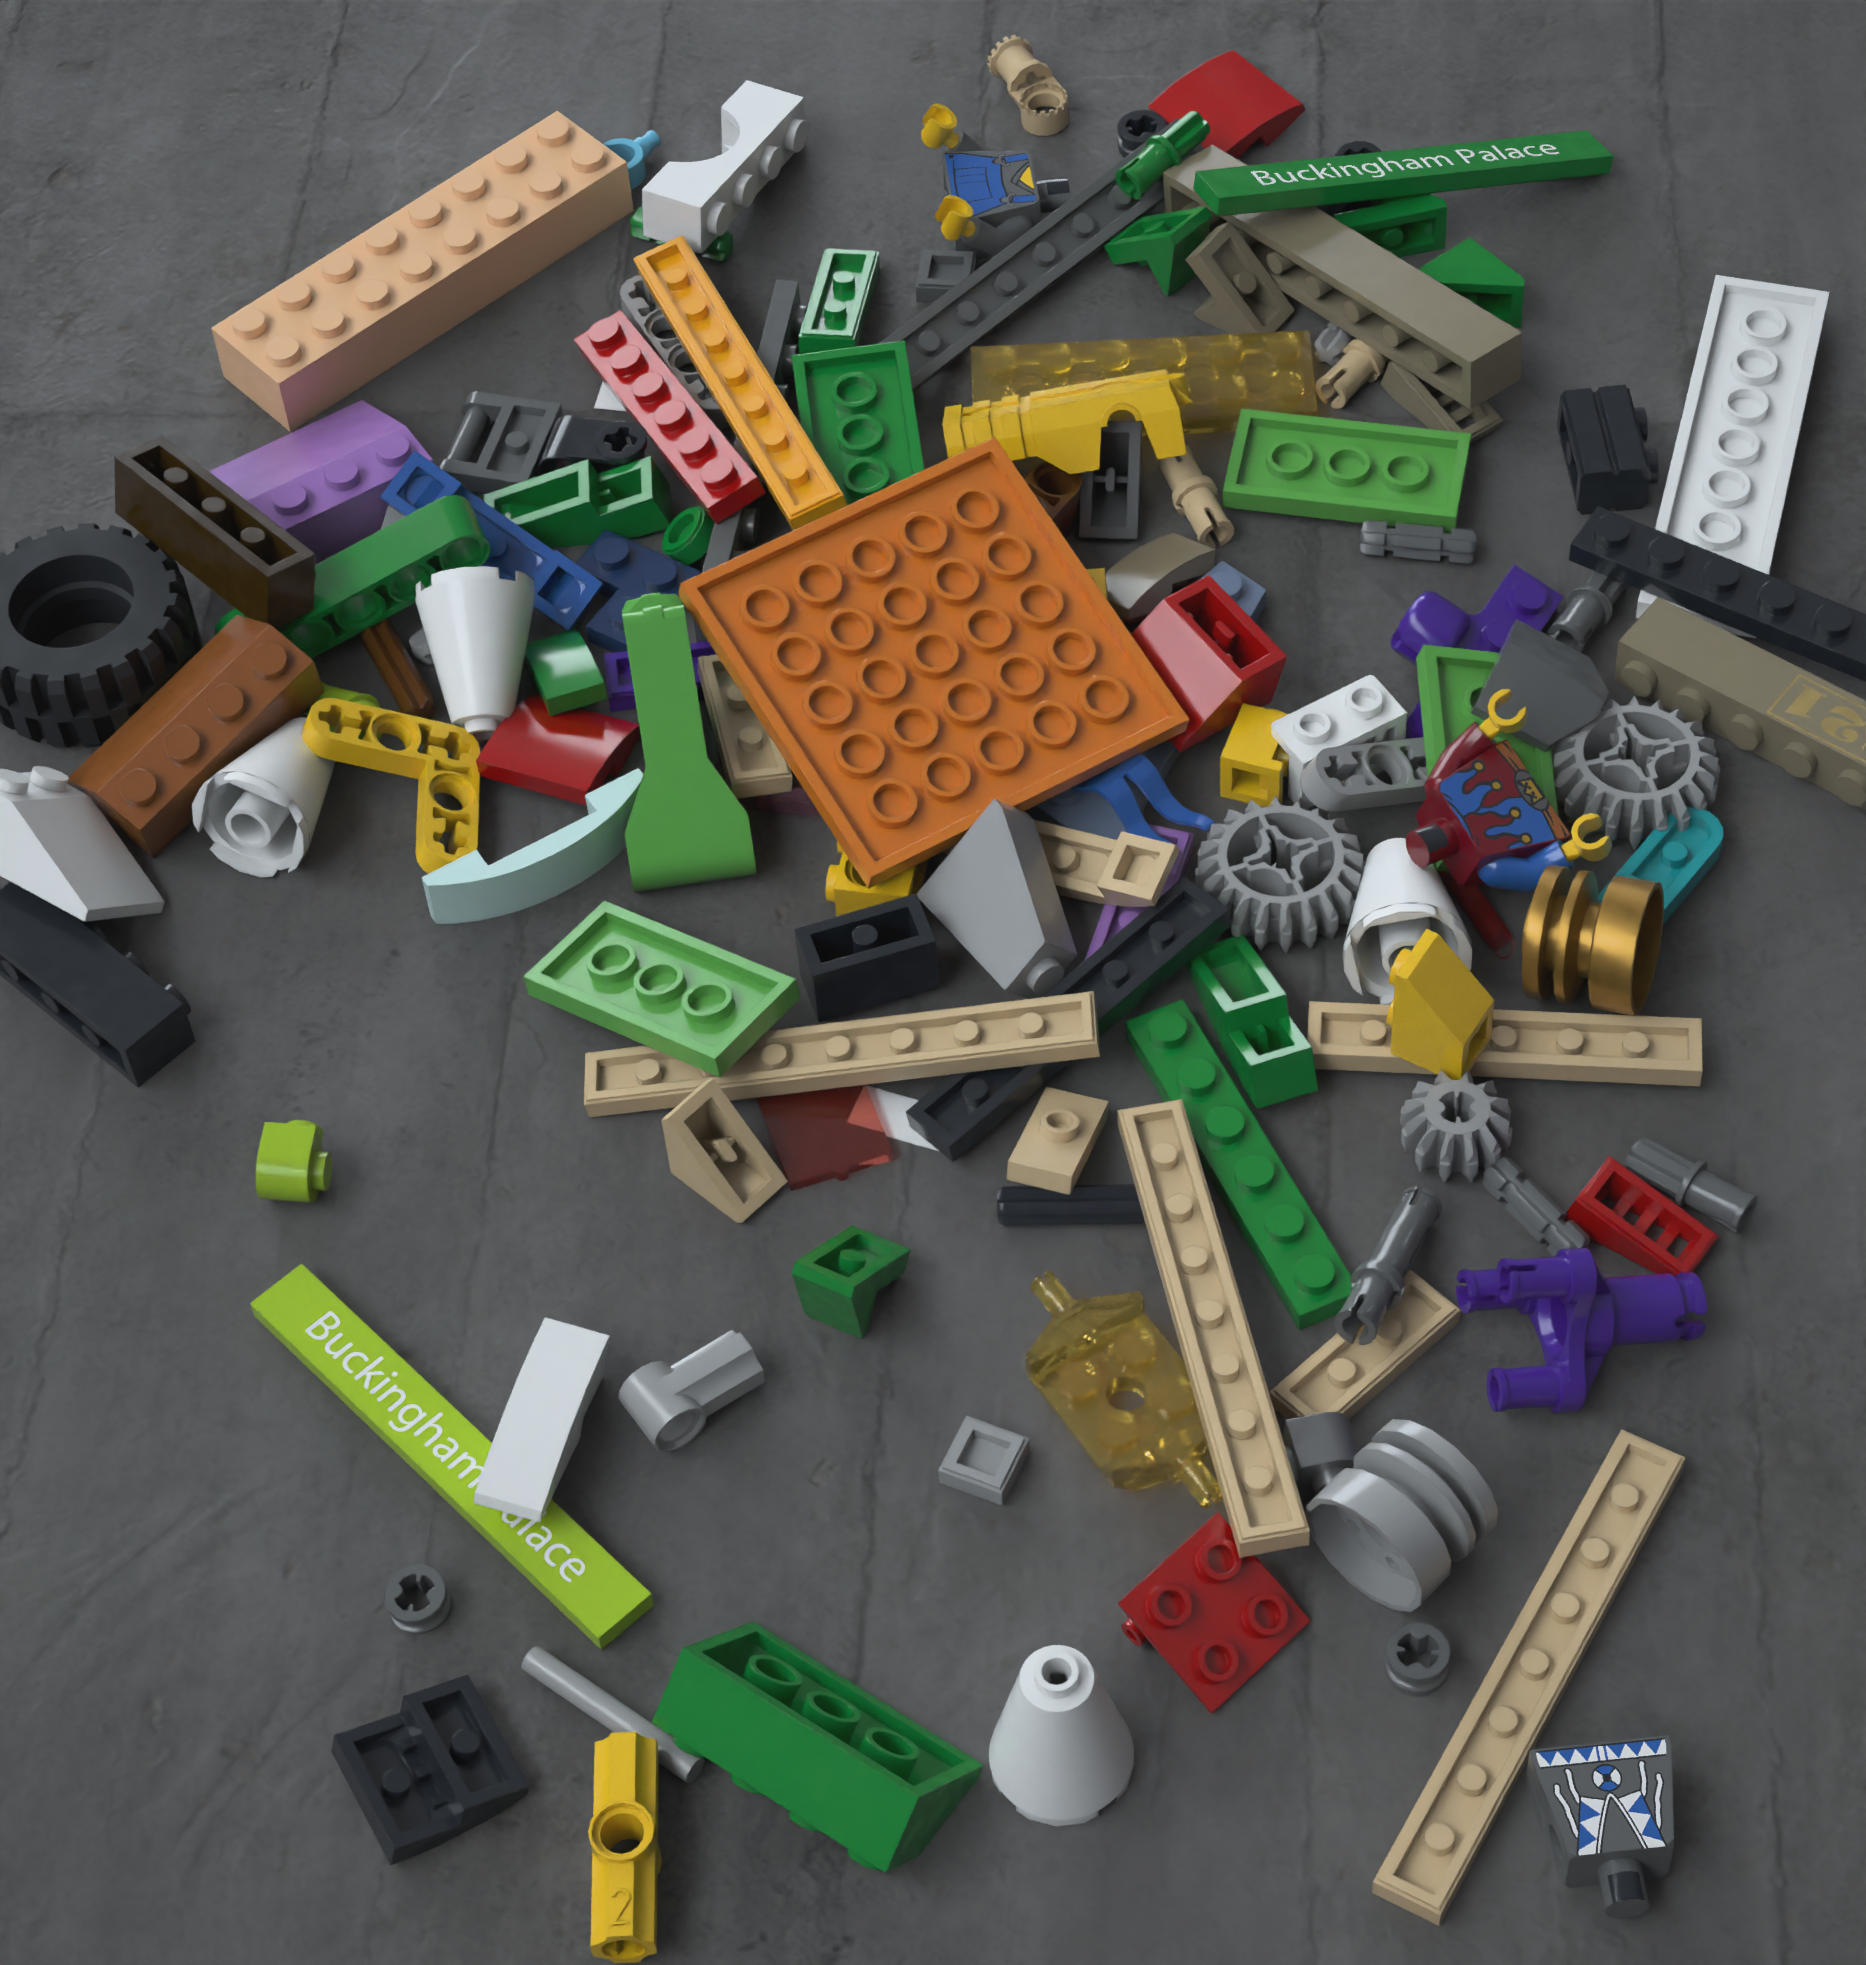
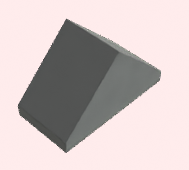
(1114, 492)

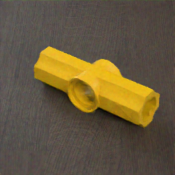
(626, 1882)

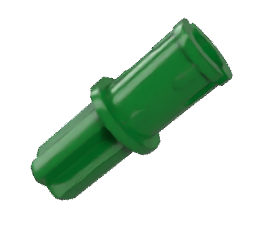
(1161, 154)

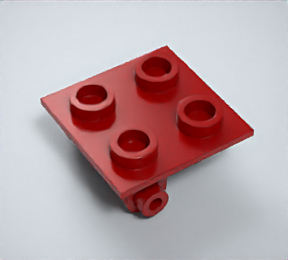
(1212, 1613)

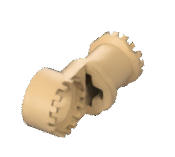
(1030, 86)

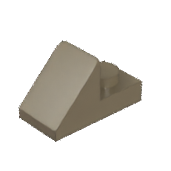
(1240, 287)

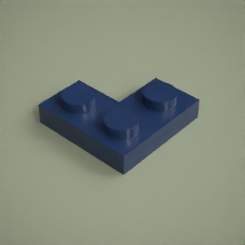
(627, 574)

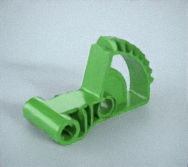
(684, 814)

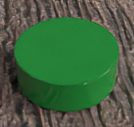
(688, 535)

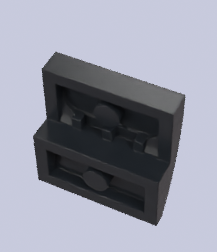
(429, 1769)

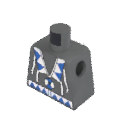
(1607, 1815)

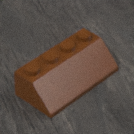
(194, 726)

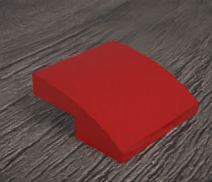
(1234, 101)
(557, 753)

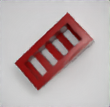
(1633, 1194)

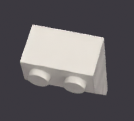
(67, 850)

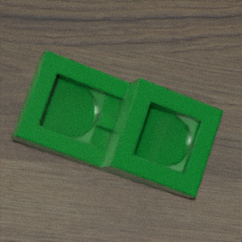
(564, 672)

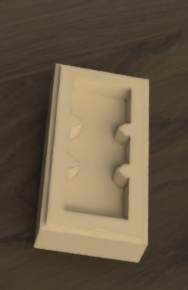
(1057, 1140)

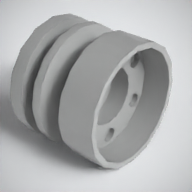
(1402, 1515)

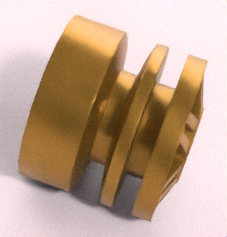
(1578, 938)

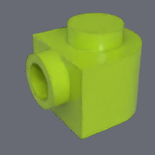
(292, 1162)

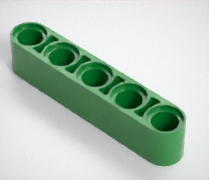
(382, 573)

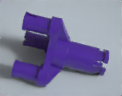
(1577, 1321)

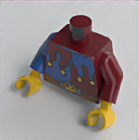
(1491, 815)

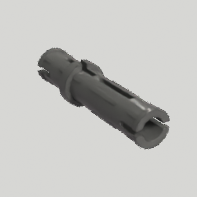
(1381, 1278)

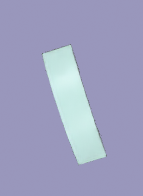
(475, 892)

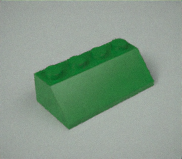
(814, 1744)

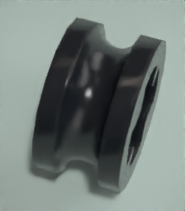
(1136, 128)

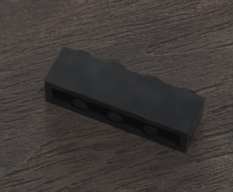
(91, 986)

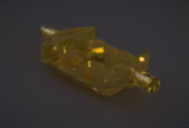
(1112, 1347)

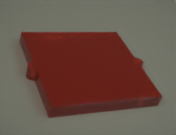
(825, 1134)

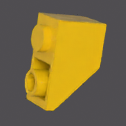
(1438, 1009)

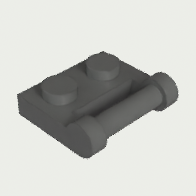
(512, 447)

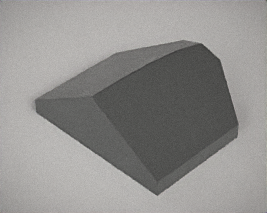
(1550, 680)

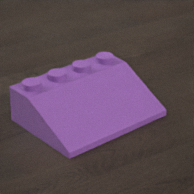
(326, 477)

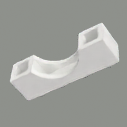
(703, 197)

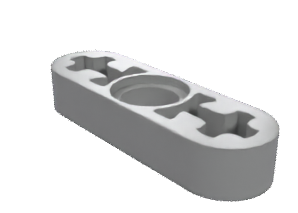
(1363, 789)

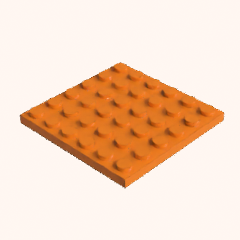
(931, 659)

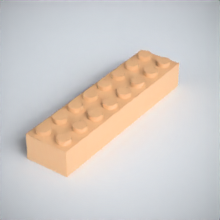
(422, 270)

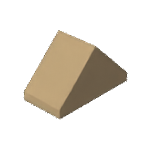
(719, 1153)

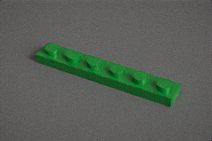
(1242, 1164)

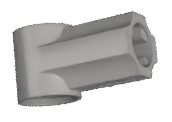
(676, 1399)

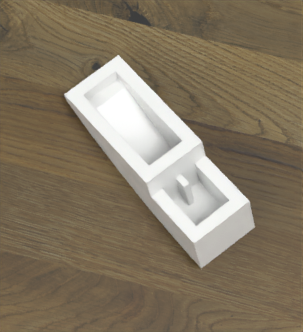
(542, 1419)

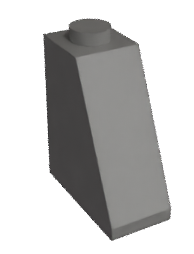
(1004, 902)

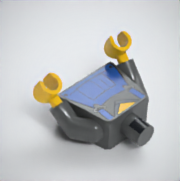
(986, 190)

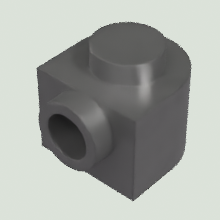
(1318, 1449)

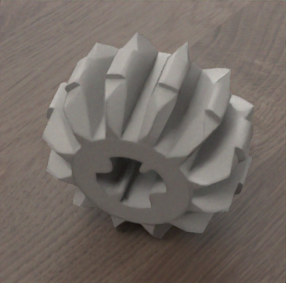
(1455, 1125)

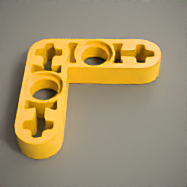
(431, 767)

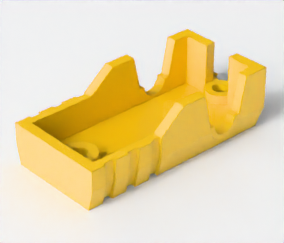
(1067, 421)

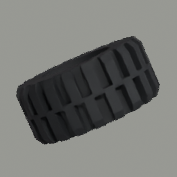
(80, 581)

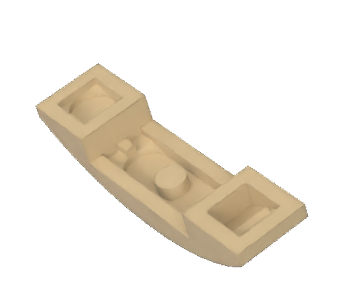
(1106, 869)

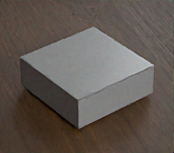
(984, 1460)

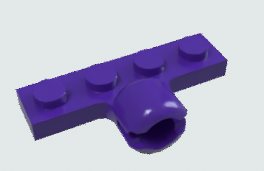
(1441, 623)

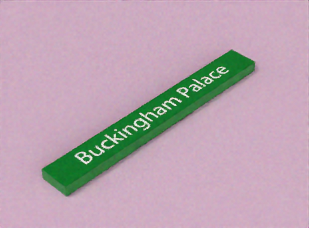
(1401, 173)

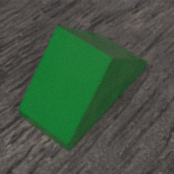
(1481, 279)

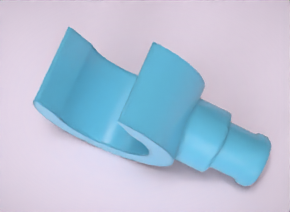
(634, 153)

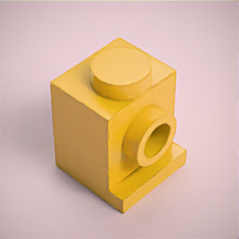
(1252, 759)

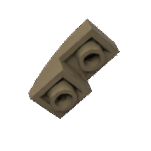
(1151, 571)

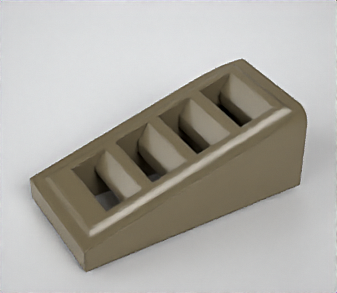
(1418, 400)

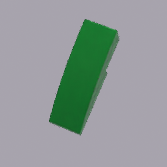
(579, 504)
(1253, 1022)

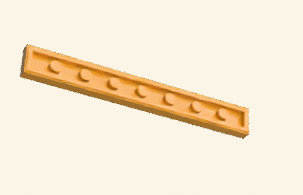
(739, 383)

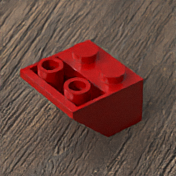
(1209, 657)

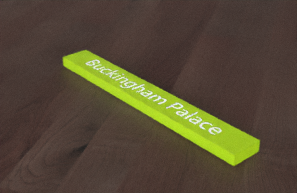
(448, 1454)

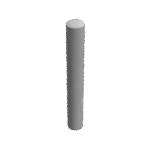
(608, 1710)

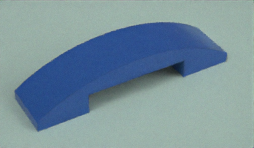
(560, 585)

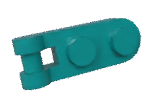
(1676, 857)

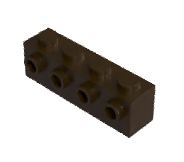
(214, 533)

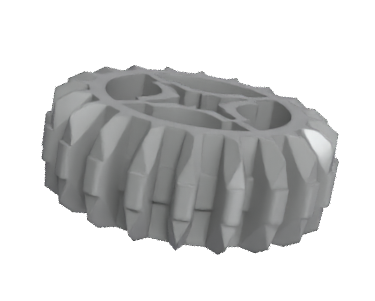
(1636, 770)
(1270, 871)

